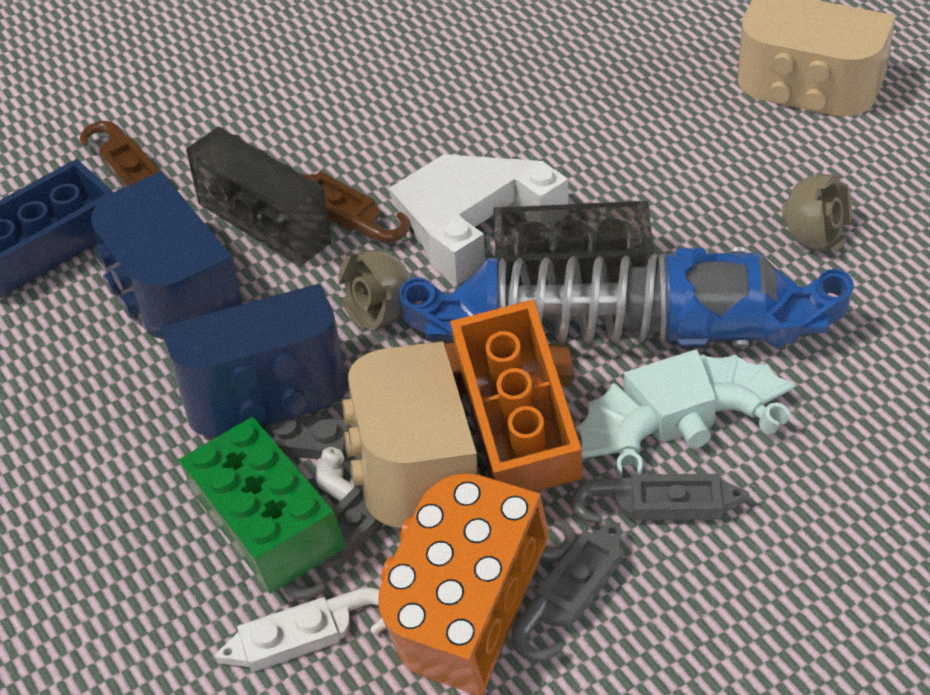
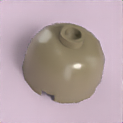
(818, 212)
(373, 288)

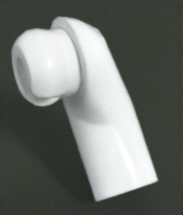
(331, 473)

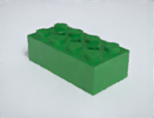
(263, 504)

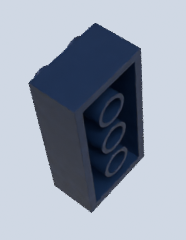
(47, 223)

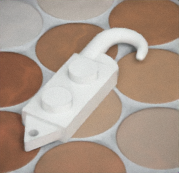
(295, 631)

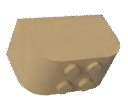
(814, 55)
(404, 428)

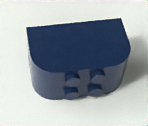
(161, 256)
(258, 361)

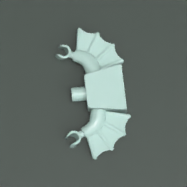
(679, 400)

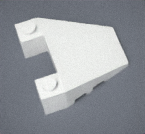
(460, 193)

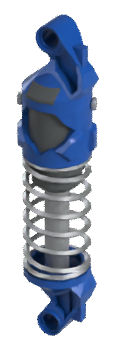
(680, 296)

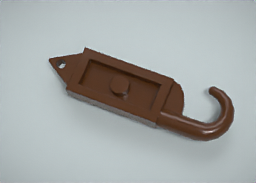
(120, 153)
(356, 210)

